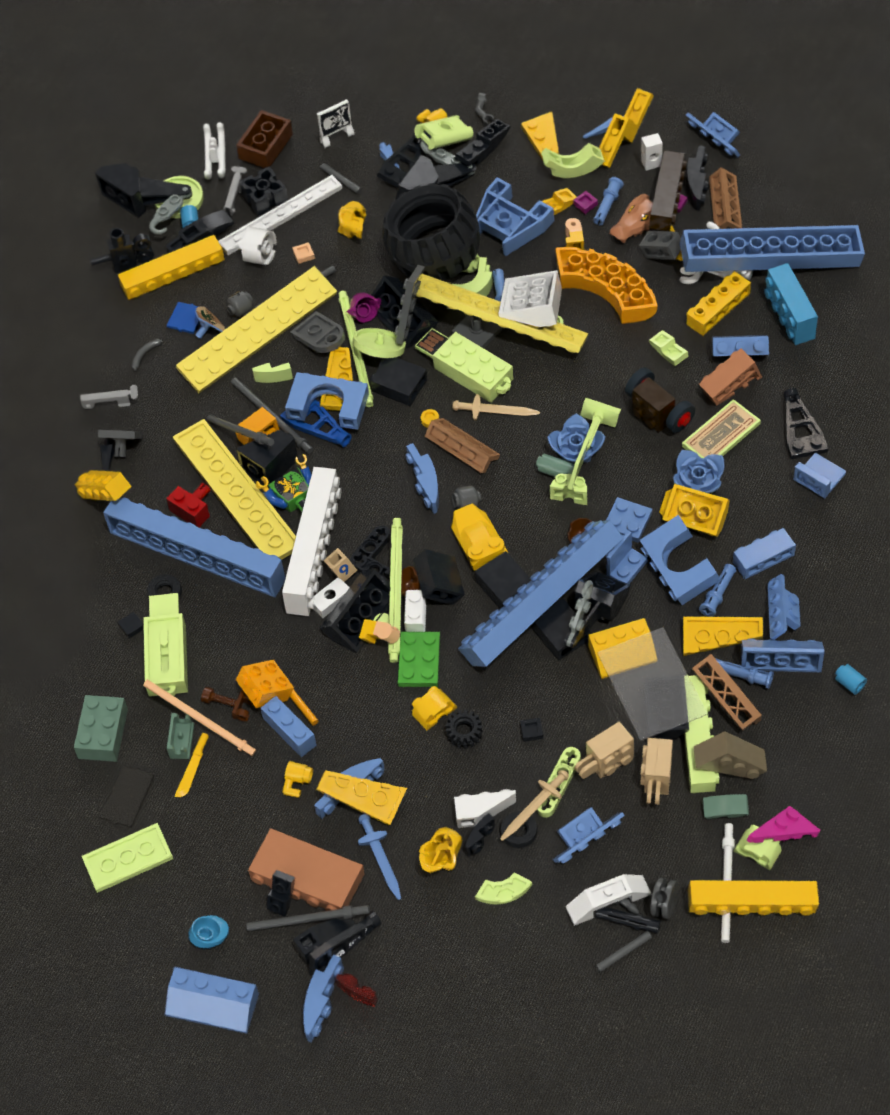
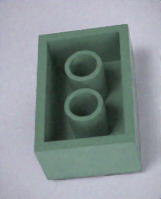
(100, 728)

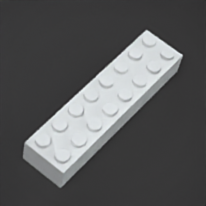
(311, 541)

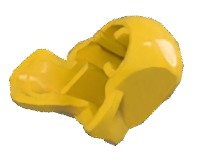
(351, 219)
(440, 850)

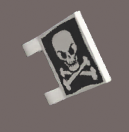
(334, 120)

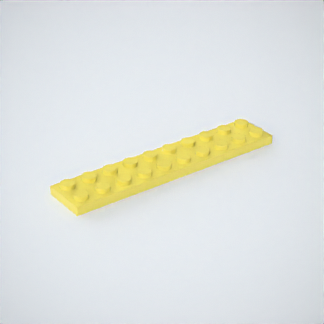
(488, 309)
(256, 329)
(235, 490)

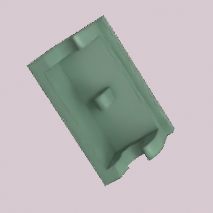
(180, 737)

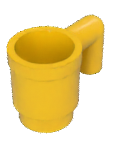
(427, 116)
(296, 773)

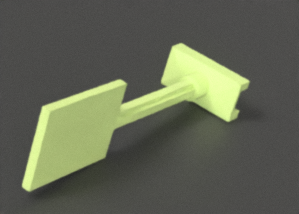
(598, 413)

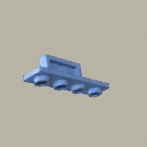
(719, 130)
(782, 608)
(583, 829)

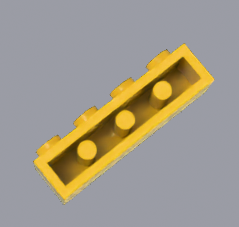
(718, 303)
(102, 485)

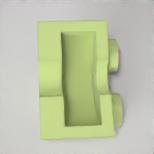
(560, 491)
(763, 853)

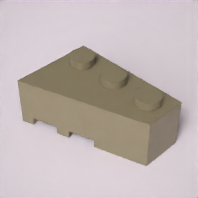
(730, 756)

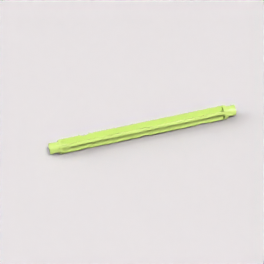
(357, 355)
(395, 585)

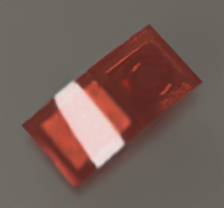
(350, 986)

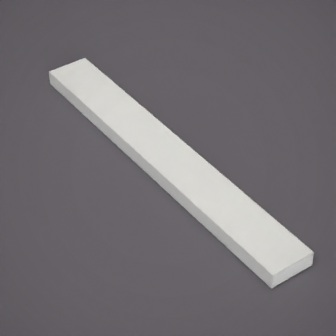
(284, 211)

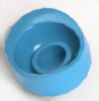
(208, 931)

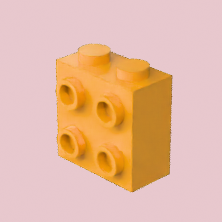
(263, 682)

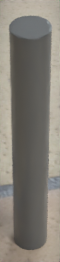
(341, 178)
(623, 951)

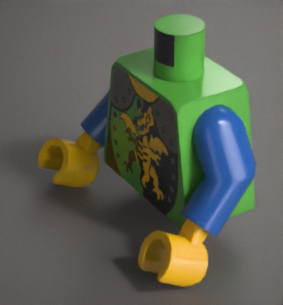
(290, 489)

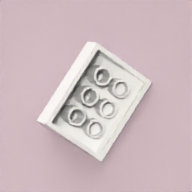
(532, 299)

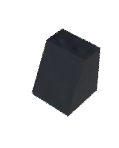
(267, 460)

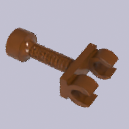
(238, 713)

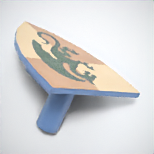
(206, 320)

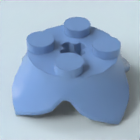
(571, 438)
(707, 469)

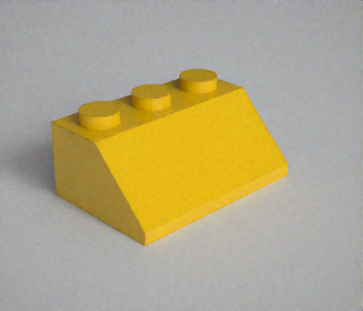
(614, 636)

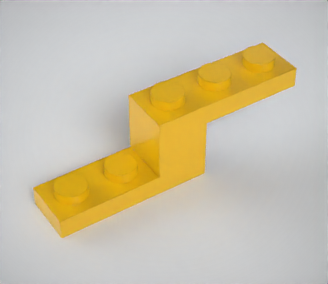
(624, 126)

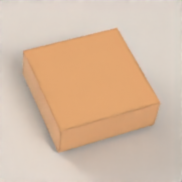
(303, 253)

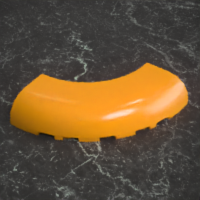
(609, 279)

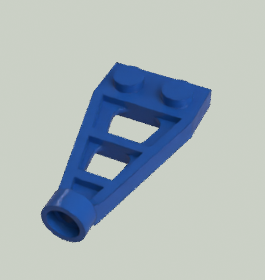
(335, 435)

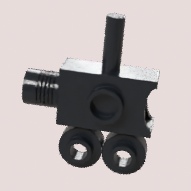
(123, 252)

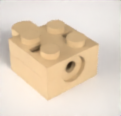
(607, 752)
(656, 768)

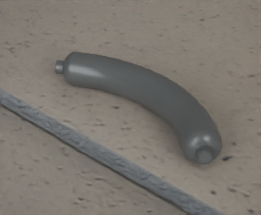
(136, 361)

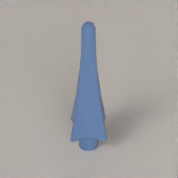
(599, 130)
(386, 152)

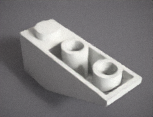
(473, 808)

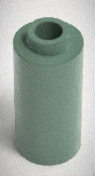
(553, 466)

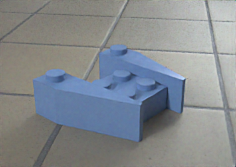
(510, 221)

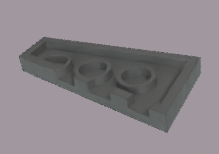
(408, 302)

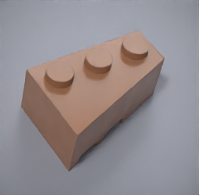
(729, 377)

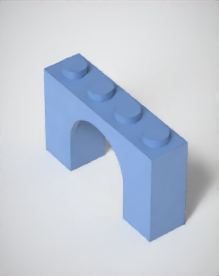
(308, 387)
(683, 584)

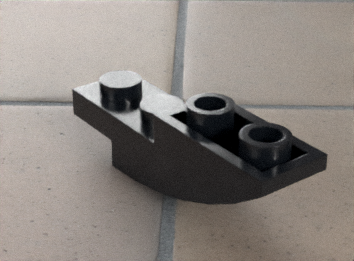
(484, 144)
(697, 178)
(200, 229)

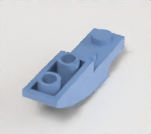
(425, 477)
(368, 770)
(317, 1004)

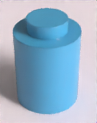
(188, 215)
(850, 678)

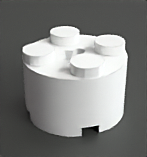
(258, 245)

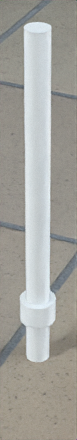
(728, 845)

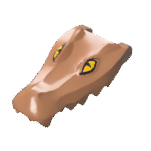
(634, 220)

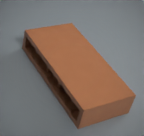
(319, 875)

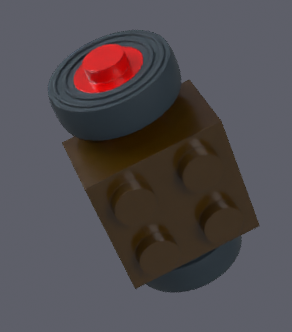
(655, 404)

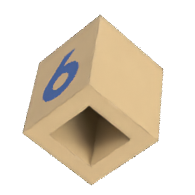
(340, 565)

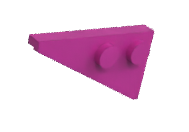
(784, 826)

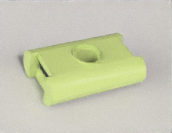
(443, 132)

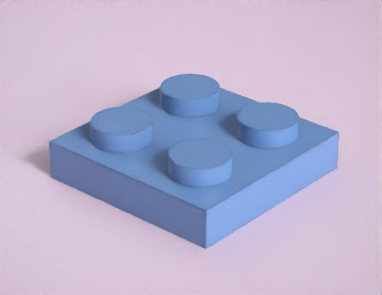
(629, 516)

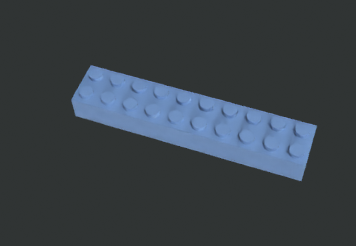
(771, 247)
(195, 546)
(540, 593)

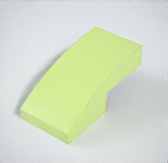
(666, 347)
(266, 374)

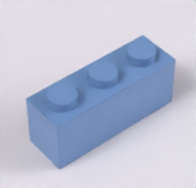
(750, 344)
(764, 553)
(288, 726)

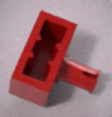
(189, 505)

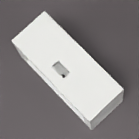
(650, 145)
(323, 605)

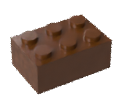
(264, 139)

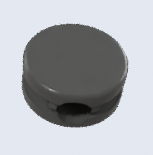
(664, 898)

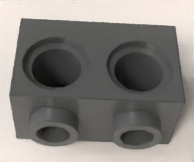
(661, 245)

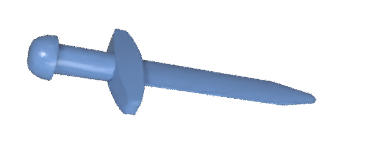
(373, 839)

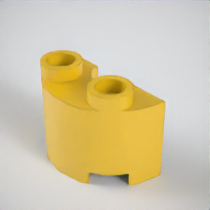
(432, 707)

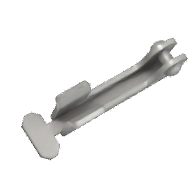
(234, 189)
(121, 396)

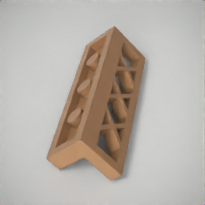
(722, 199)
(461, 444)
(732, 689)

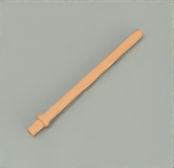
(242, 745)

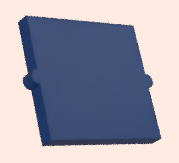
(184, 318)

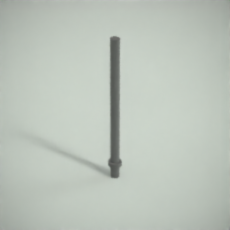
(301, 442)

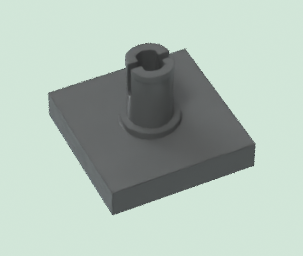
(477, 330)
(120, 439)

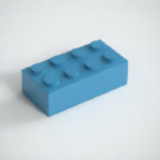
(791, 304)

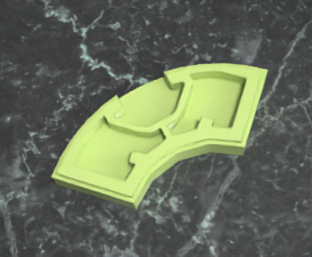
(503, 891)

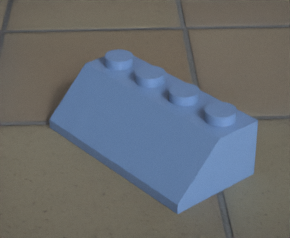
(782, 655)
(211, 1000)

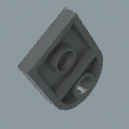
(318, 332)

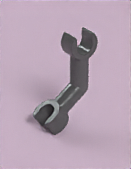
(481, 102)

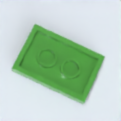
(419, 659)

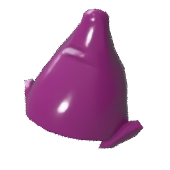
(364, 306)

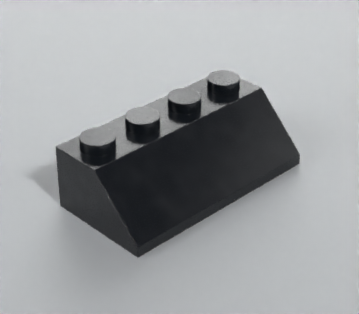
(391, 291)
(363, 600)

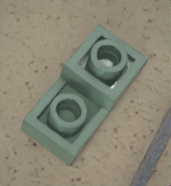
(726, 805)

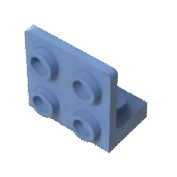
(818, 475)
(623, 561)

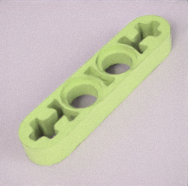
(561, 765)

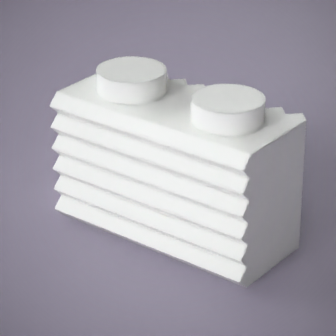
(415, 611)

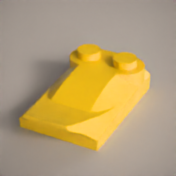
(696, 509)
(476, 536)

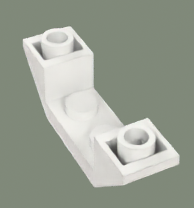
(606, 893)

